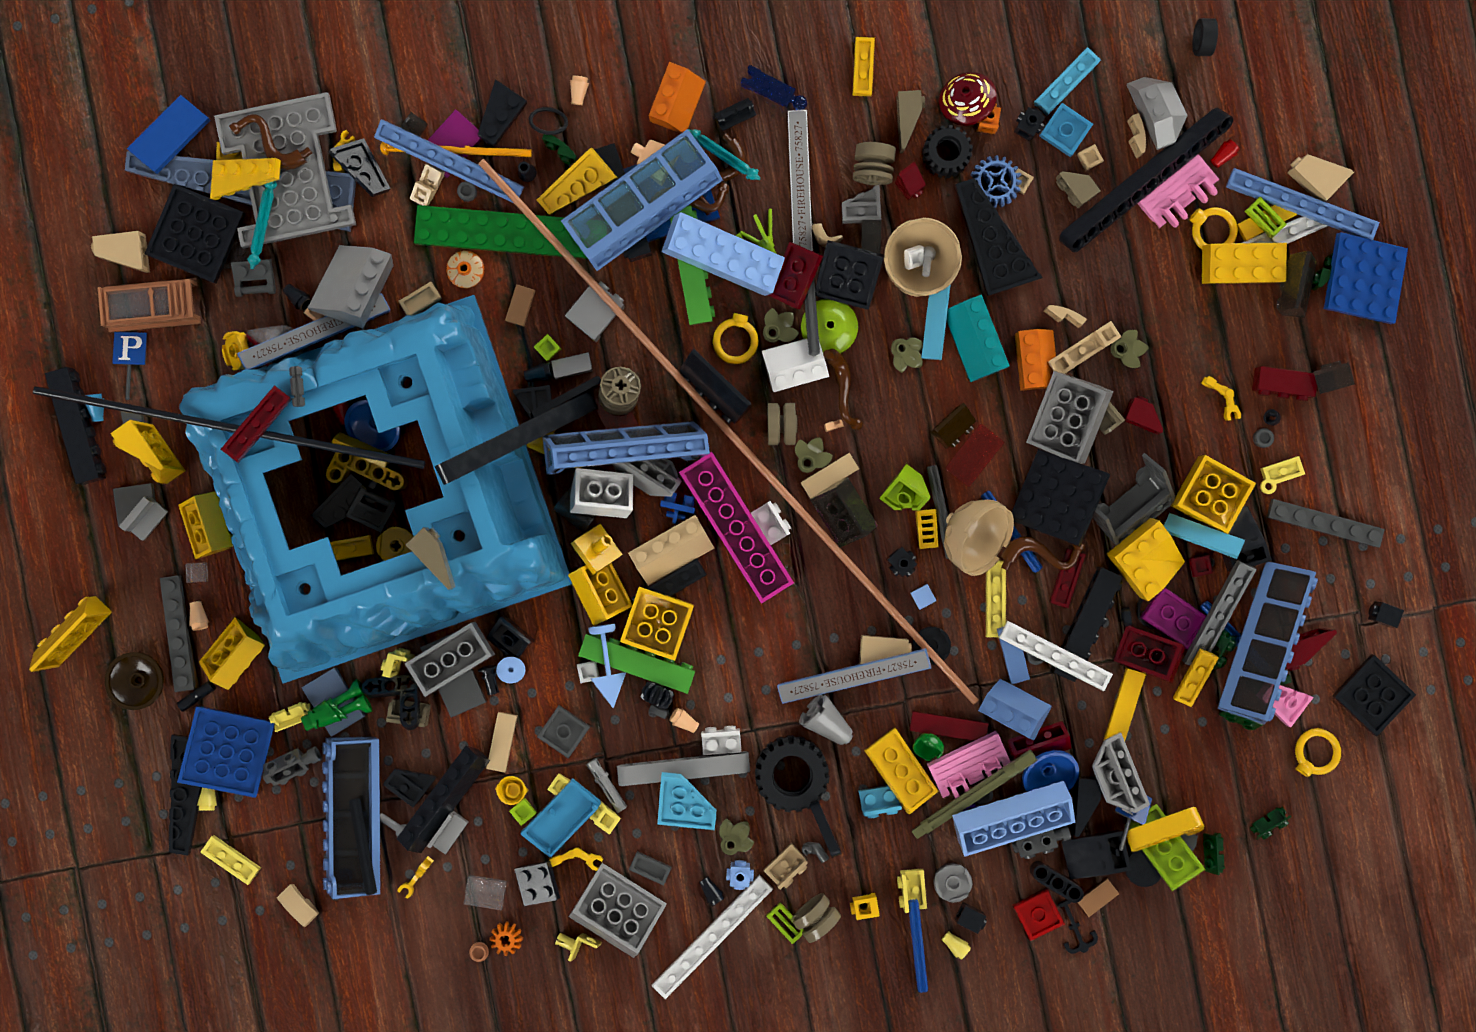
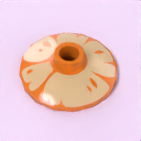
(467, 278)

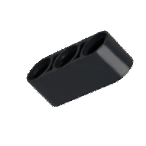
(1062, 888)

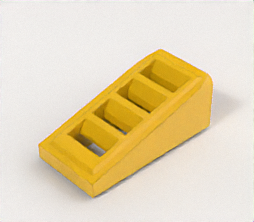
(919, 522)

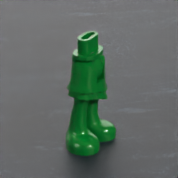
(329, 712)

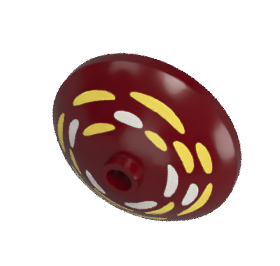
(971, 106)

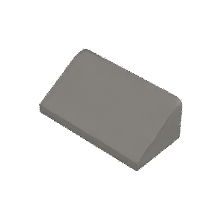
(572, 366)

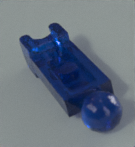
(773, 89)

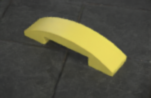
(602, 817)

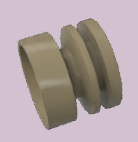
(874, 164)
(619, 401)

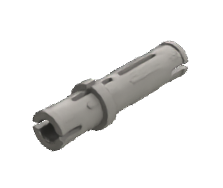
(601, 777)

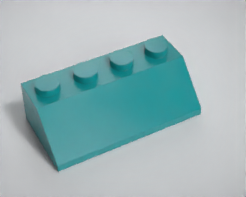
(976, 338)

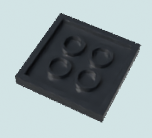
(848, 274)
(1374, 695)

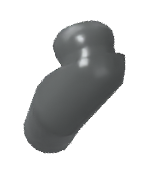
(815, 848)

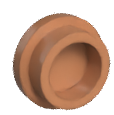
(479, 951)

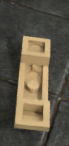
(1085, 348)

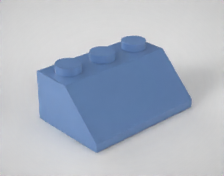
(1015, 709)

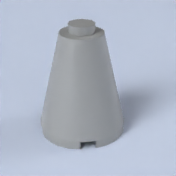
(826, 720)

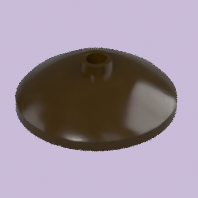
(123, 685)

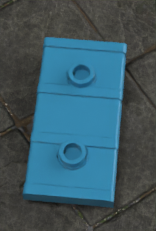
(561, 818)

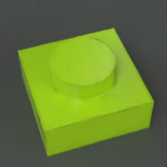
(547, 347)
(523, 811)

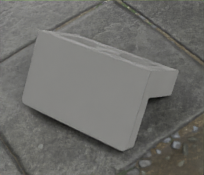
(144, 518)
(448, 832)

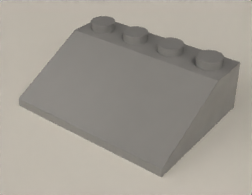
(352, 284)
(1069, 417)
(617, 910)

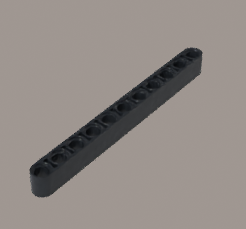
(1146, 179)
(515, 438)

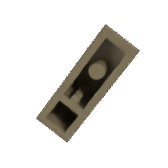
(908, 111)
(432, 555)

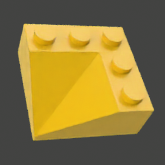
(148, 445)
(1213, 494)
(1147, 558)
(657, 623)

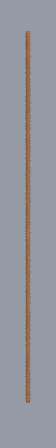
(727, 430)

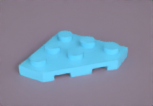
(683, 804)

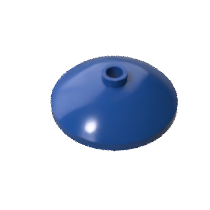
(361, 426)
(1049, 769)

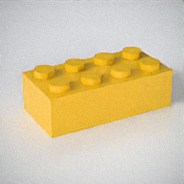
(1244, 263)

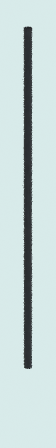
(227, 427)

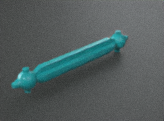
(724, 155)
(261, 224)

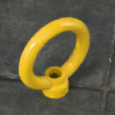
(1200, 217)
(740, 321)
(1307, 768)

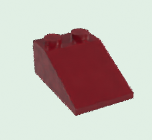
(1308, 645)
(1149, 653)

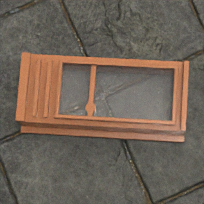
(147, 305)

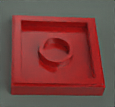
(1038, 914)

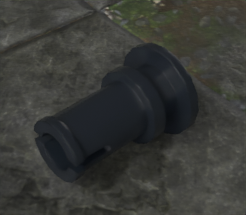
(489, 678)

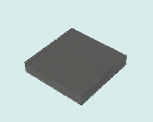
(128, 497)
(563, 731)

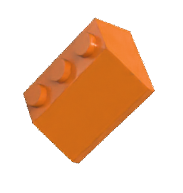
(676, 98)
(1033, 352)

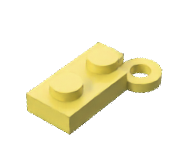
(1281, 472)

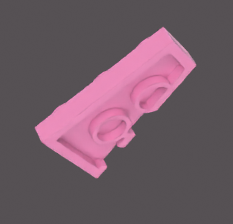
(1291, 705)

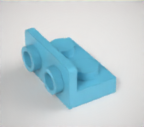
(878, 801)

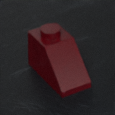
(910, 182)
(1142, 415)

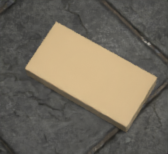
(420, 299)

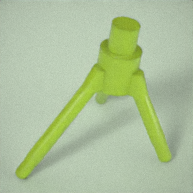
(767, 241)

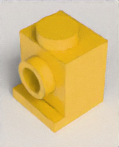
(869, 911)

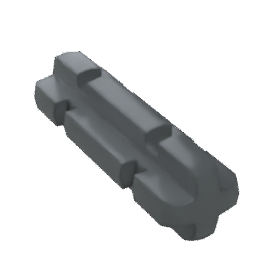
(297, 388)

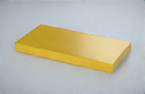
(901, 770)

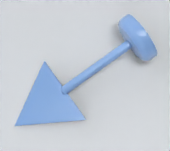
(609, 684)

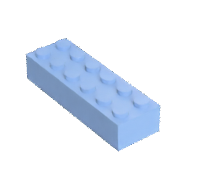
(722, 254)
(1014, 818)

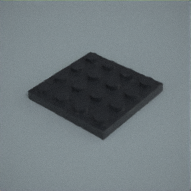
(195, 233)
(1059, 497)

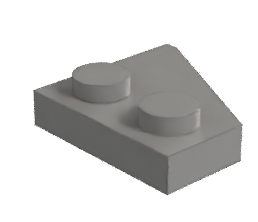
(862, 207)

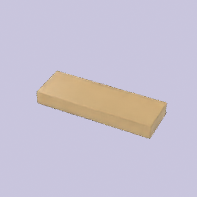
(829, 475)
(502, 741)

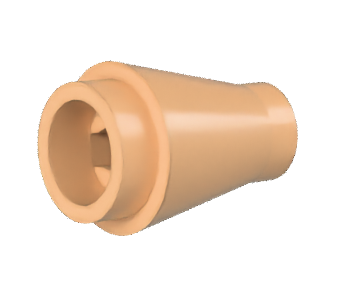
(578, 89)
(198, 617)
(683, 720)

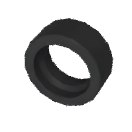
(1205, 37)

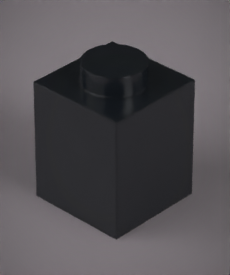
(1385, 614)
(970, 918)

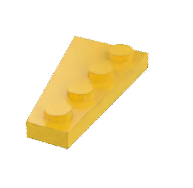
(241, 174)
(579, 180)

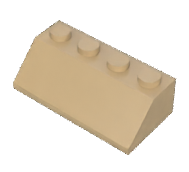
(671, 550)

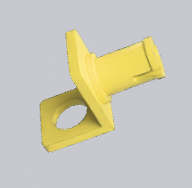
(574, 945)

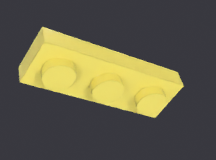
(230, 859)

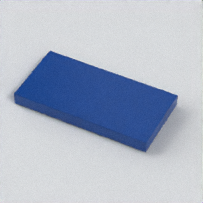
(168, 134)

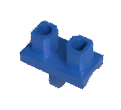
(687, 506)

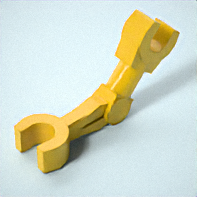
(1228, 395)
(576, 852)
(419, 873)

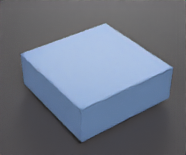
(923, 596)

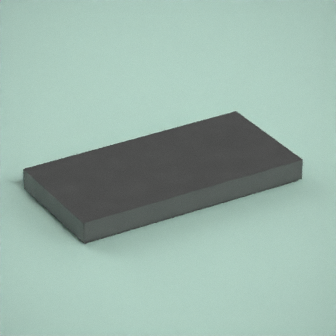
(462, 692)

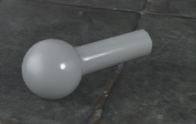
(929, 255)
(392, 824)

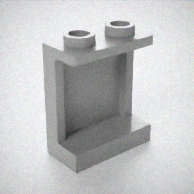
(592, 313)

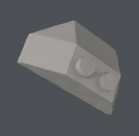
(1159, 109)
(652, 476)
(1119, 776)

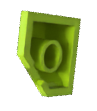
(906, 490)

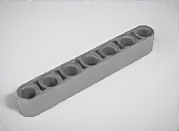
(689, 767)

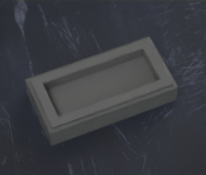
(650, 868)

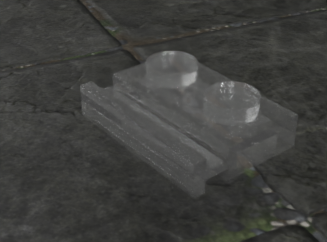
(485, 892)

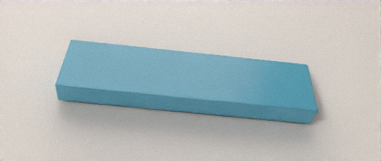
(1067, 81)
(935, 325)
(1204, 536)

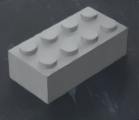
(449, 659)

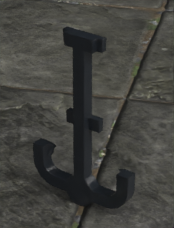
(1082, 946)

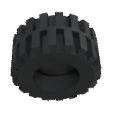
(953, 137)

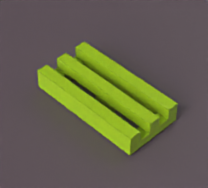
(1249, 211)
(769, 915)

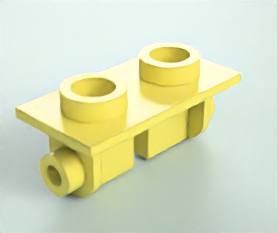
(287, 719)

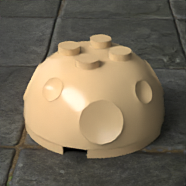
(943, 267)
(977, 535)

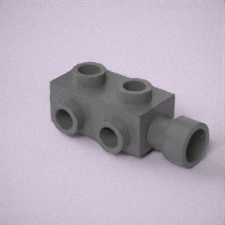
(290, 765)
(1037, 842)

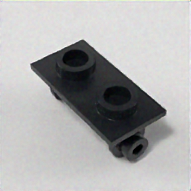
(735, 114)

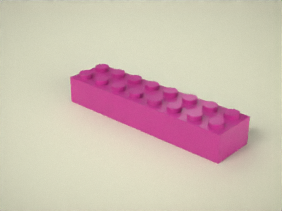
(736, 527)

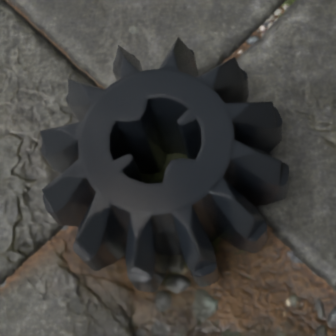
(657, 695)

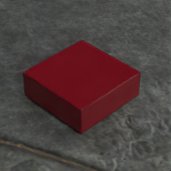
(1200, 565)

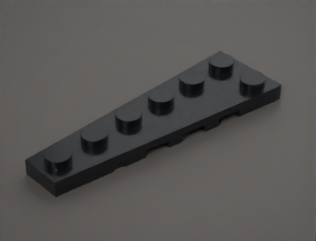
(183, 802)

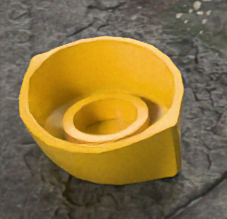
(511, 790)

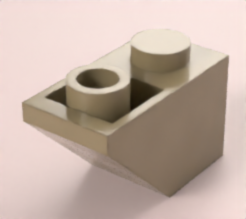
(1078, 187)

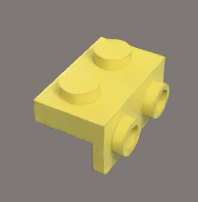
(392, 664)
(913, 887)

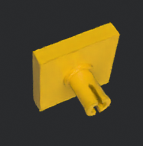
(596, 549)

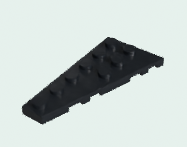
(995, 247)

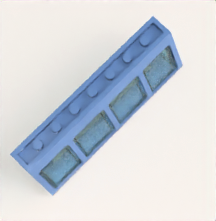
(642, 200)

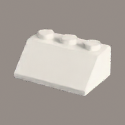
(792, 365)
(601, 493)

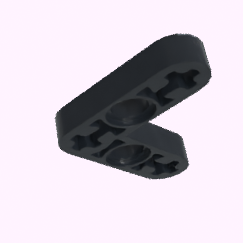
(404, 692)
(825, 829)

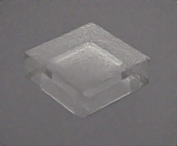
(196, 572)

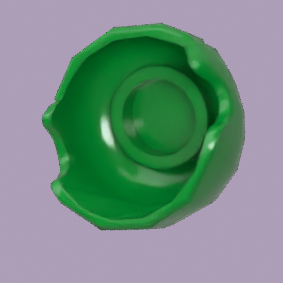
(928, 746)

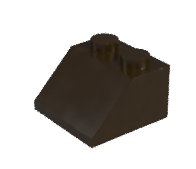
(953, 426)

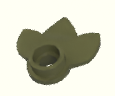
(781, 325)
(1131, 349)
(909, 355)
(814, 453)
(737, 835)

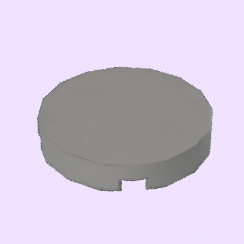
(952, 882)

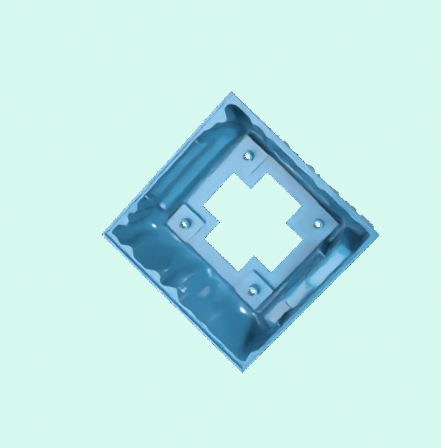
(459, 403)

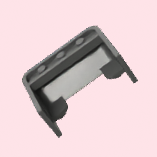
(1143, 501)

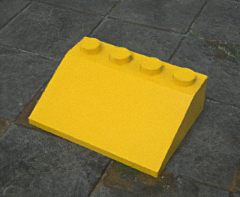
(70, 634)

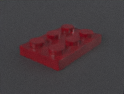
(796, 275)

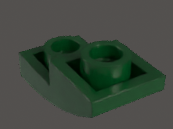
(564, 152)
(1322, 276)

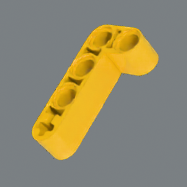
(369, 472)
(1164, 829)

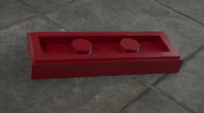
(1066, 581)

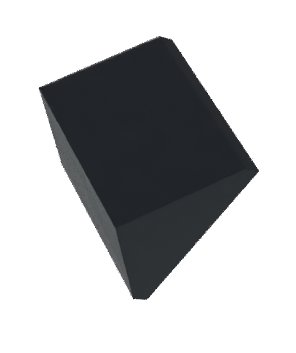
(509, 637)

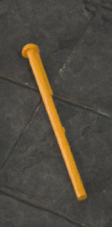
(386, 148)

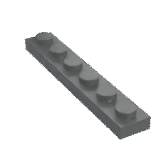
(1325, 523)
(1221, 610)
(178, 633)

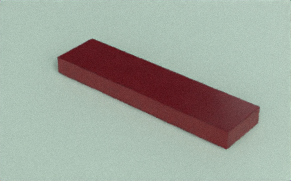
(256, 424)
(947, 726)

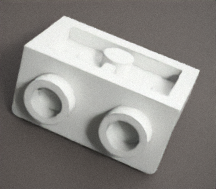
(770, 522)
(721, 741)

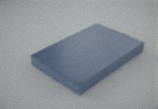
(330, 686)

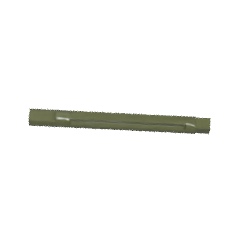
(975, 793)

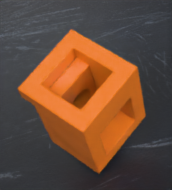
(990, 125)

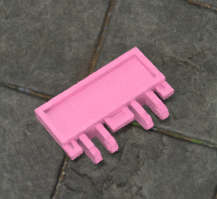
(1177, 193)
(968, 763)

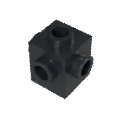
(1029, 123)
(896, 558)

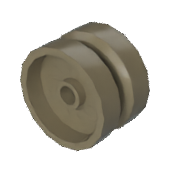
(782, 424)
(816, 918)

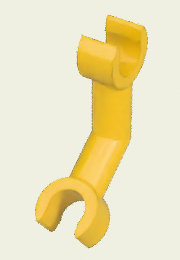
(337, 167)

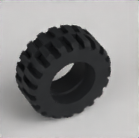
(797, 799)

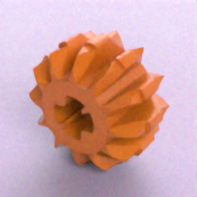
(513, 941)

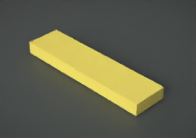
(995, 599)

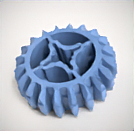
(989, 177)

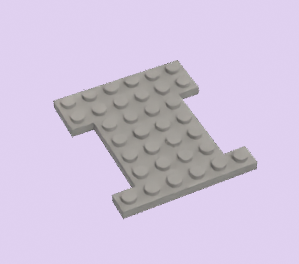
(302, 194)

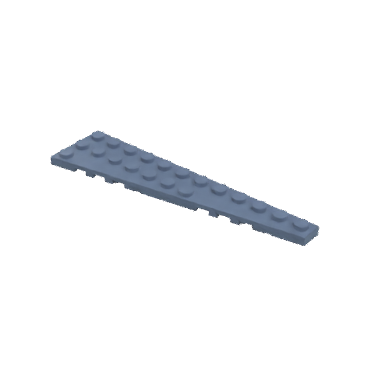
(197, 175)

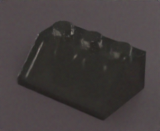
(1298, 284)
(844, 512)

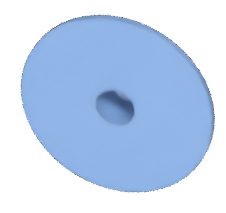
(510, 669)

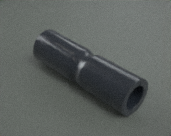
(195, 696)

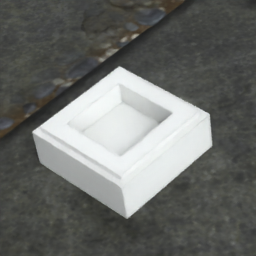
(914, 257)
(587, 671)

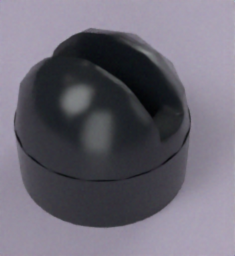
(1273, 413)

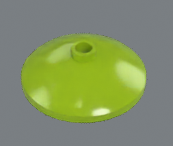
(844, 329)

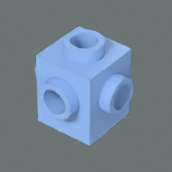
(743, 868)

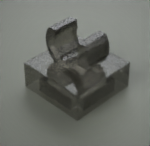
(414, 124)

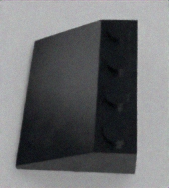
(715, 388)

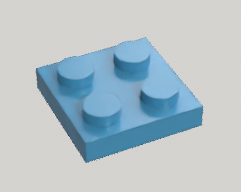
(1066, 130)

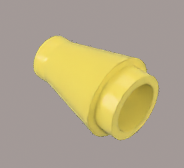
(207, 799)
(956, 945)

